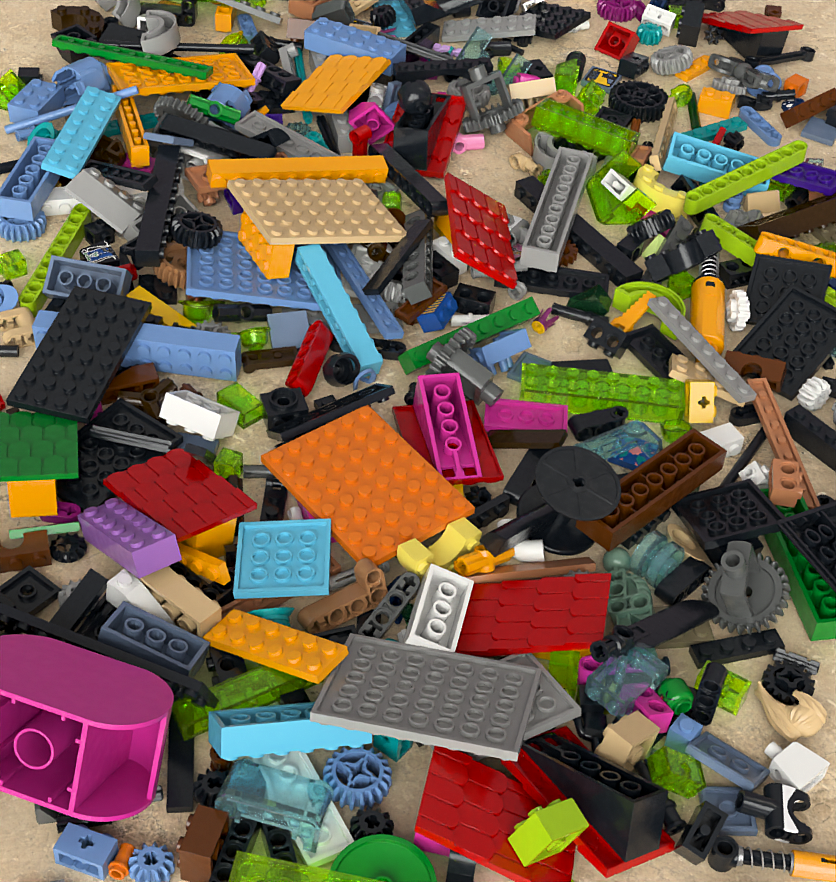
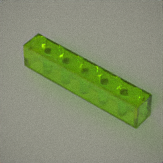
(251, 689)

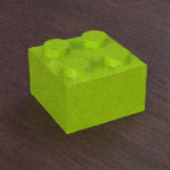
(547, 831)

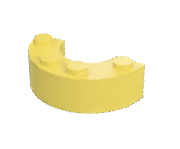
(665, 198)
(456, 541)

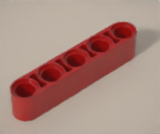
(310, 358)

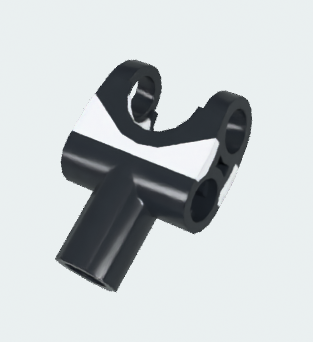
(777, 810)

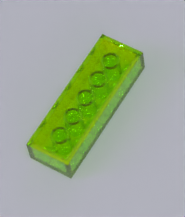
(583, 128)

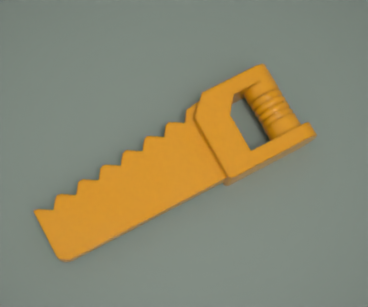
(633, 314)

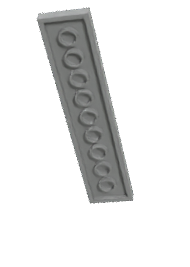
(298, 145)

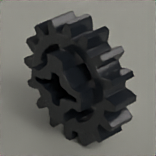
(784, 678)

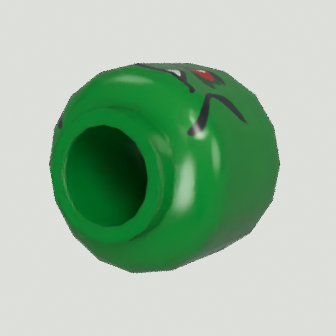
(676, 695)

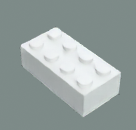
(439, 610)

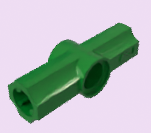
(224, 112)

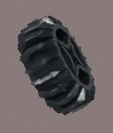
(652, 225)
(196, 230)

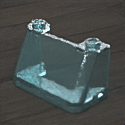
(276, 800)

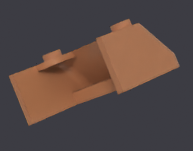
(518, 126)

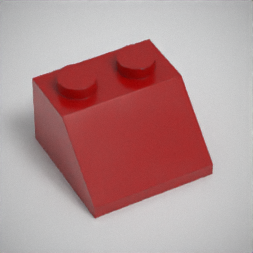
(617, 41)

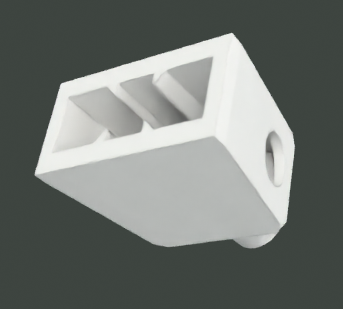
(796, 766)

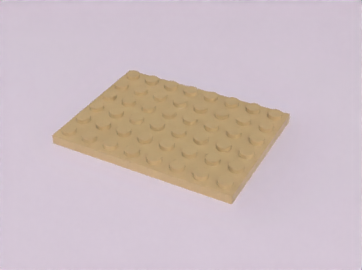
(316, 211)

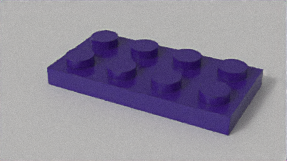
(810, 177)

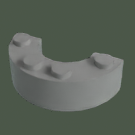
(125, 10)
(162, 33)
(545, 153)

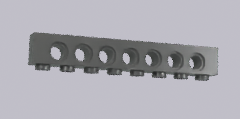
(418, 268)

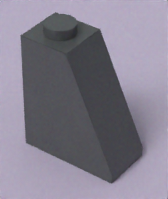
(335, 11)

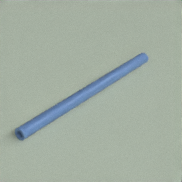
(63, 112)

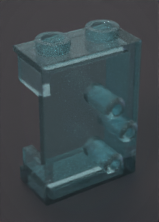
(624, 679)

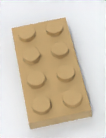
(682, 368)

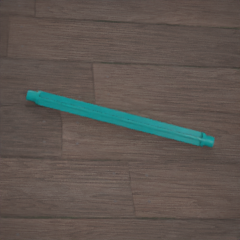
(300, 71)

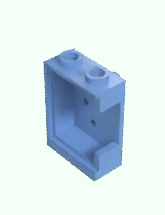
(501, 349)

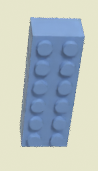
(336, 38)
(27, 183)

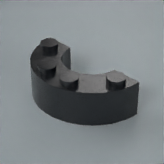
(684, 257)

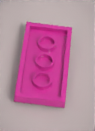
(525, 415)

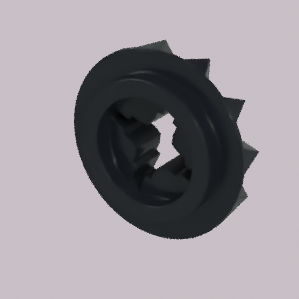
(76, 552)

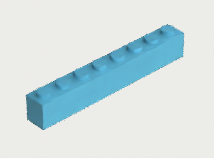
(337, 307)

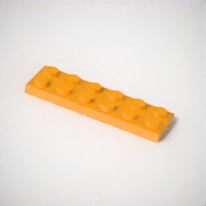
(276, 646)

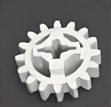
(737, 310)

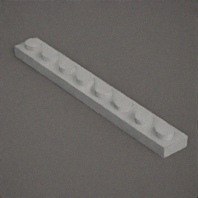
(702, 350)

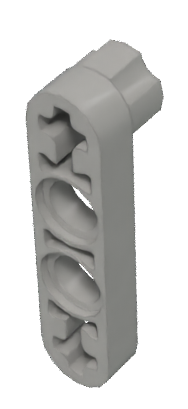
(286, 54)

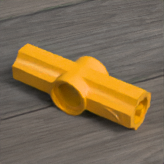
(480, 561)

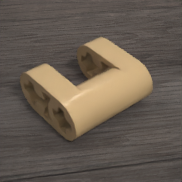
(20, 327)

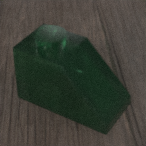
(592, 299)

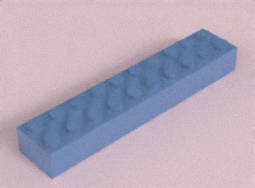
(173, 349)

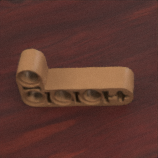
(347, 602)

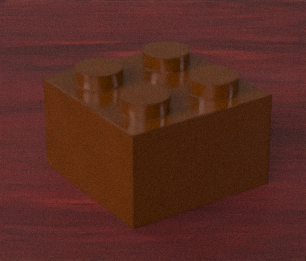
(202, 843)

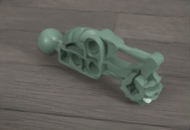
(628, 594)

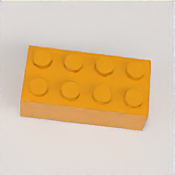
(272, 260)

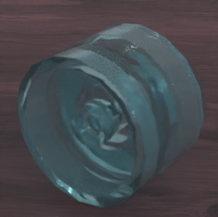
(656, 558)

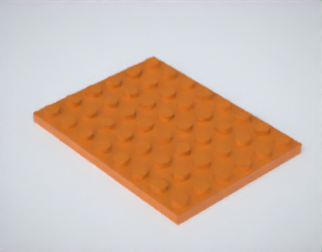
(367, 485)

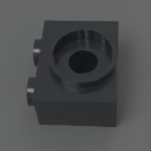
(282, 405)

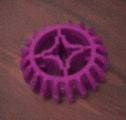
(617, 10)

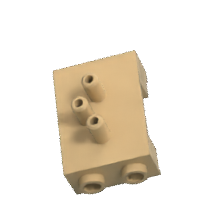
(532, 89)

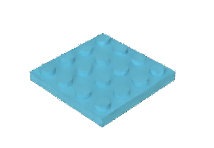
(283, 559)

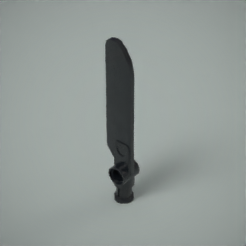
(654, 629)

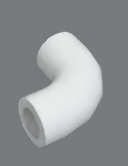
(527, 550)

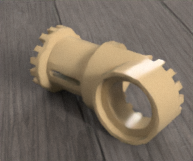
(525, 164)

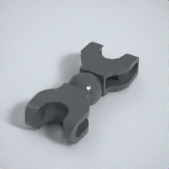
(744, 72)

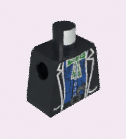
(100, 253)

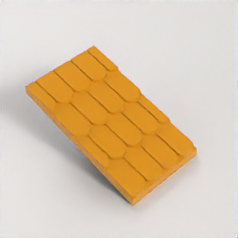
(336, 84)

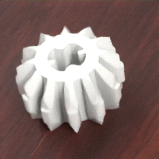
(814, 393)

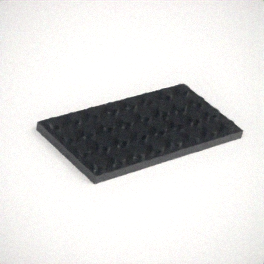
(79, 355)

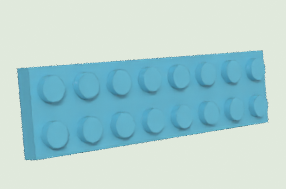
(81, 133)

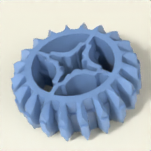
(22, 230)
(353, 769)

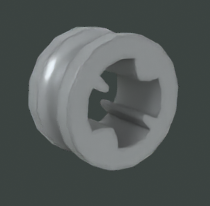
(518, 292)

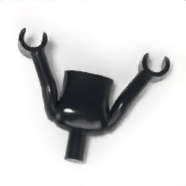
(591, 727)

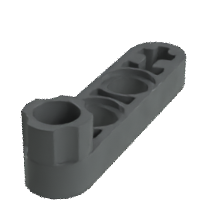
(389, 610)

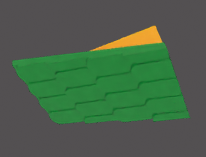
(33, 456)

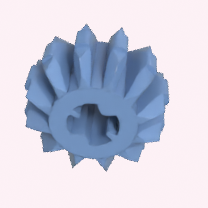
(151, 864)

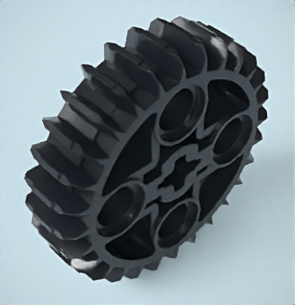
(638, 99)

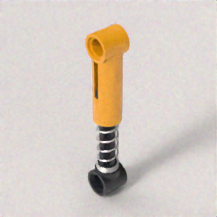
(798, 863)

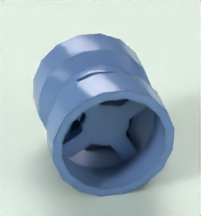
(733, 202)

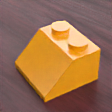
(716, 102)

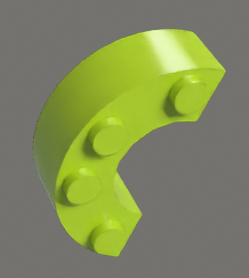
(629, 293)

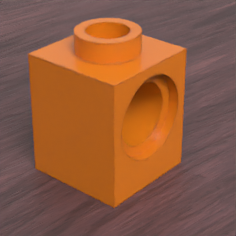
(798, 83)

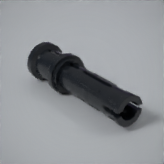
(672, 820)

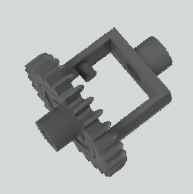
(175, 107)
(496, 116)
(454, 358)
(744, 576)

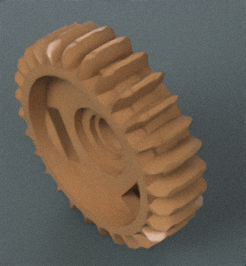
(176, 271)

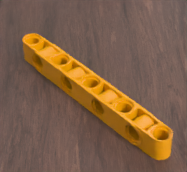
(771, 243)

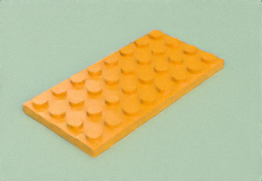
(226, 69)

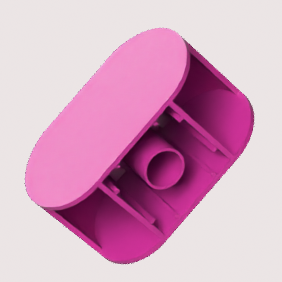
(79, 729)

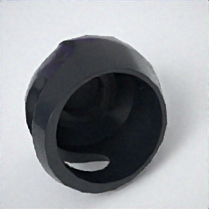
(339, 369)

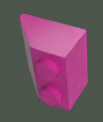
(373, 116)

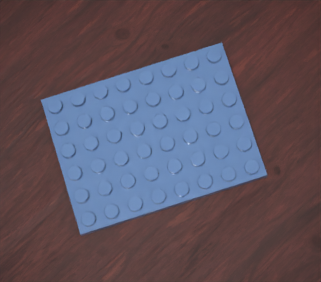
(232, 275)

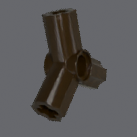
(150, 400)

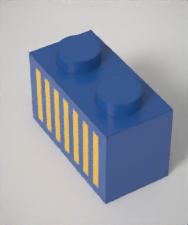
(438, 313)

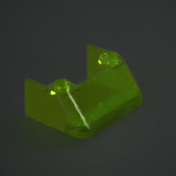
(606, 206)

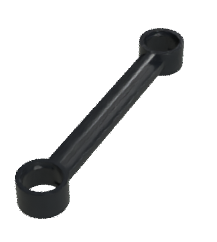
(805, 54)

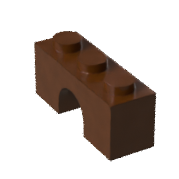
(767, 368)
(32, 552)

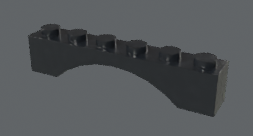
(422, 70)

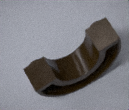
(68, 16)

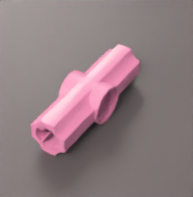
(468, 142)

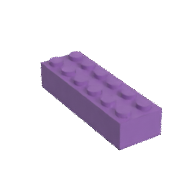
(129, 537)

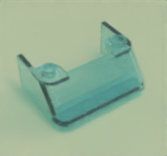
(475, 49)
(623, 439)

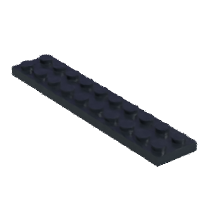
(180, 684)

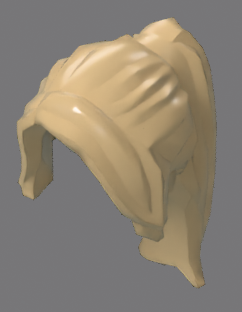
(790, 720)

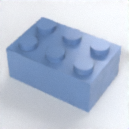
(36, 99)

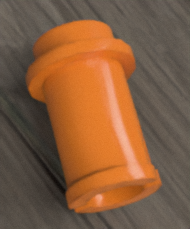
(119, 867)

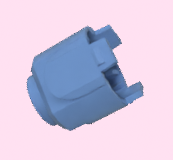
(81, 74)
(230, 95)

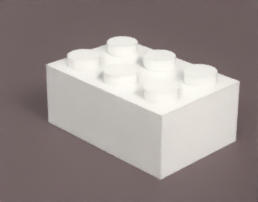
(199, 415)

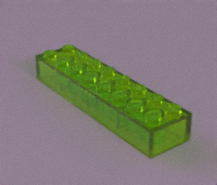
(591, 390)

